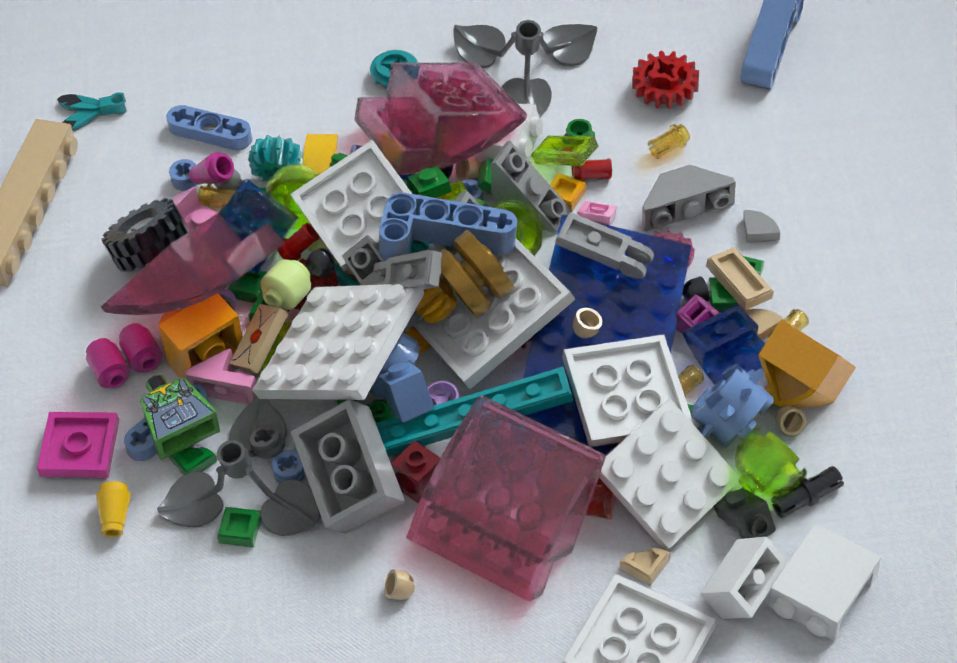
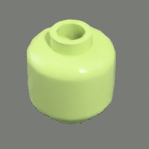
(286, 284)

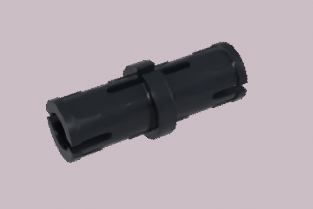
(807, 492)

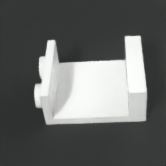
(823, 581)

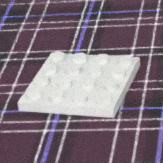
(338, 342)
(479, 345)

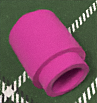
(140, 348)
(107, 363)

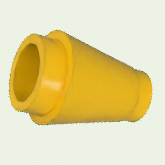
(113, 506)

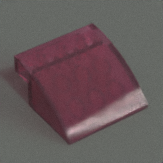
(437, 115)
(193, 269)
(507, 498)

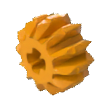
(437, 303)

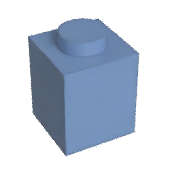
(406, 391)

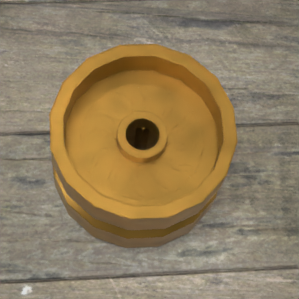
(475, 271)

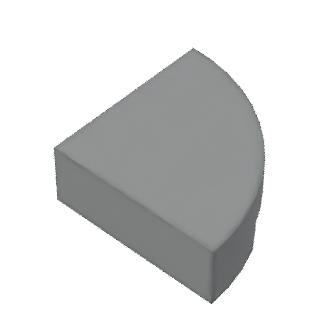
(760, 227)

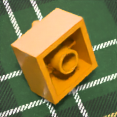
(199, 333)
(801, 369)

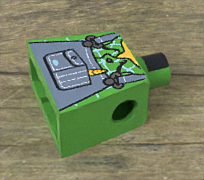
(176, 415)

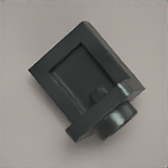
(746, 513)

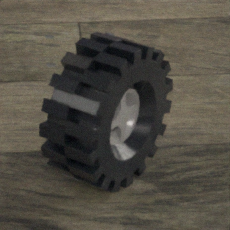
(144, 234)

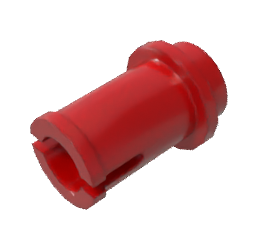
(593, 170)
(298, 242)

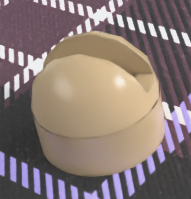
(468, 169)
(586, 323)
(794, 422)
(399, 585)

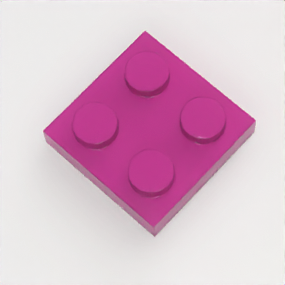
(78, 444)

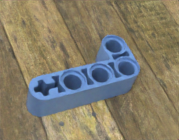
(769, 41)
(441, 222)

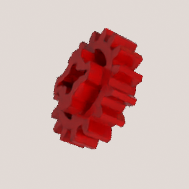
(662, 79)

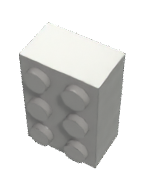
(347, 466)

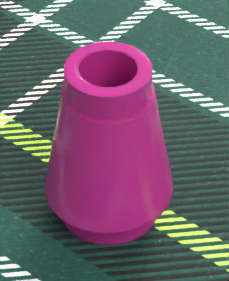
(213, 169)

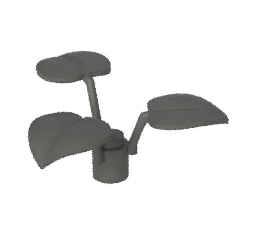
(568, 43)
(195, 499)

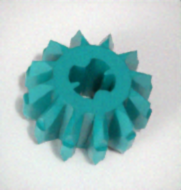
(272, 154)

